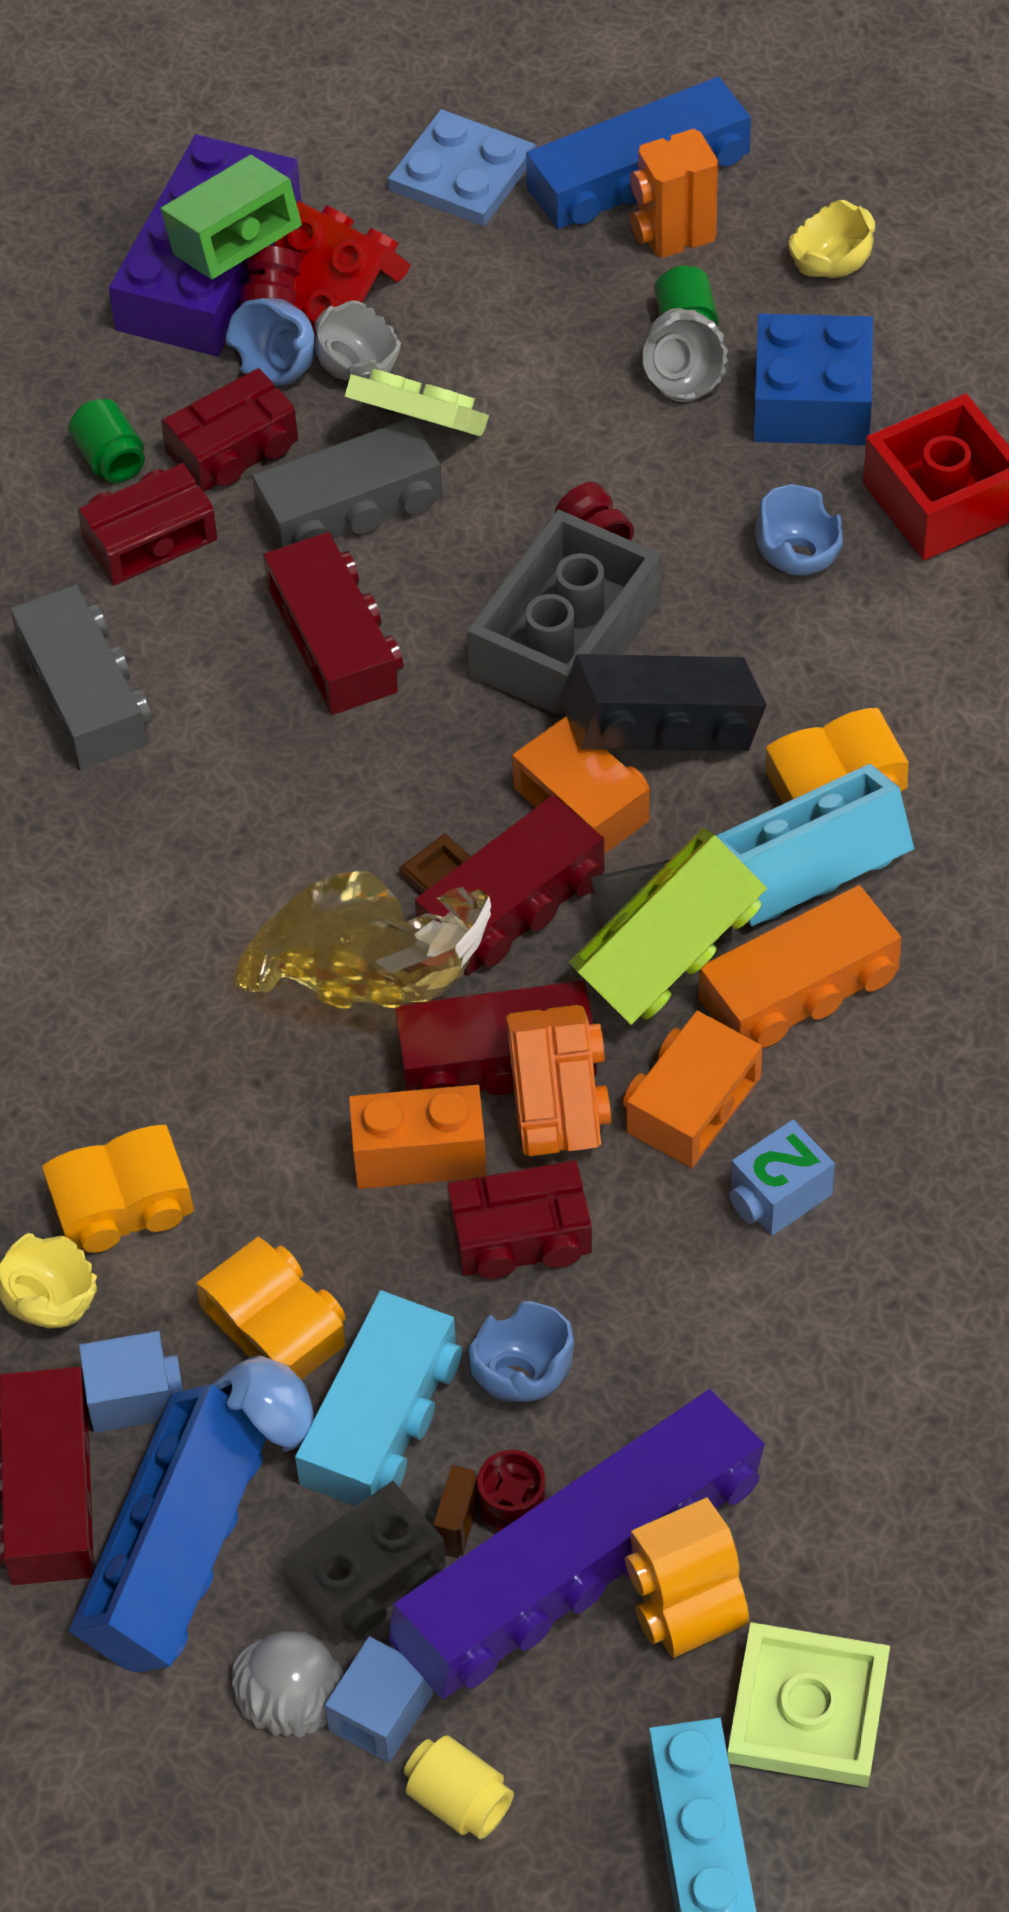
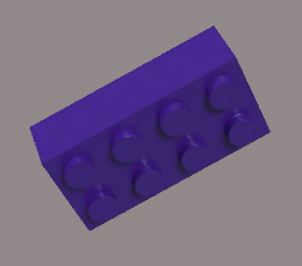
(166, 297)

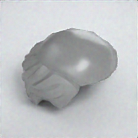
(354, 341)
(684, 355)
(285, 1682)

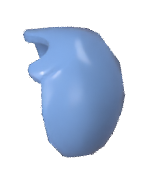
(272, 337)
(797, 517)
(532, 1332)
(270, 1398)

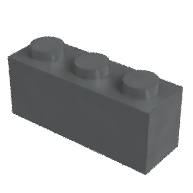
(350, 485)
(81, 676)

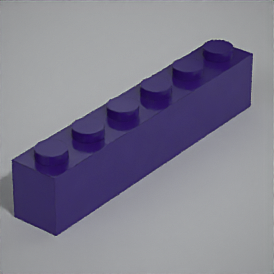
(570, 1545)

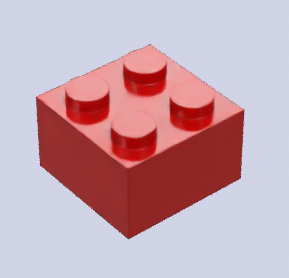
(940, 475)

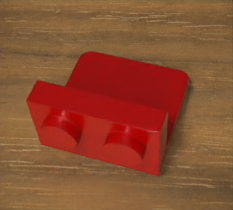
(338, 260)

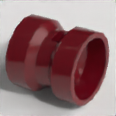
(272, 274)
(594, 505)
(509, 1479)

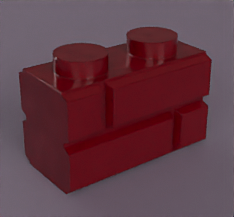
(231, 430)
(147, 523)
(520, 1219)

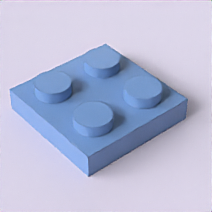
(461, 167)

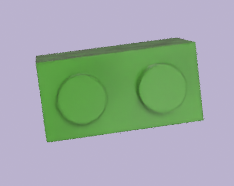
(231, 216)

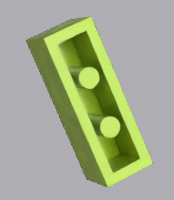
(669, 927)

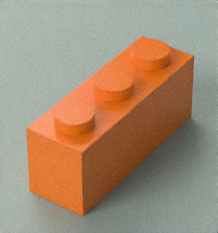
(802, 968)

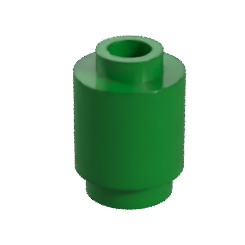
(685, 289)
(107, 440)

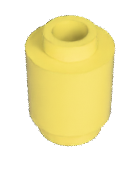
(457, 1786)

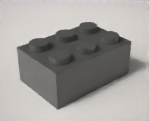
(564, 598)

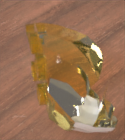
(355, 947)

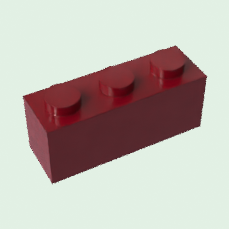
(333, 622)
(526, 876)
(467, 1036)
(45, 1477)

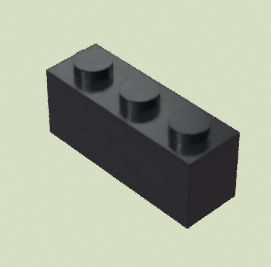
(662, 702)

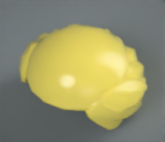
(833, 241)
(46, 1281)

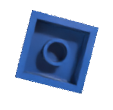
(813, 379)

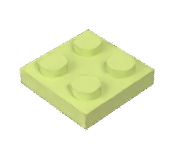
(403, 396)
(808, 1704)

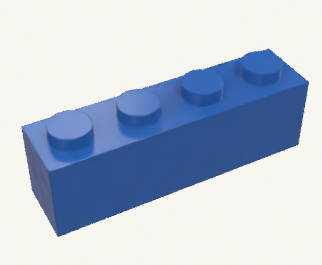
(592, 167)
(170, 1531)

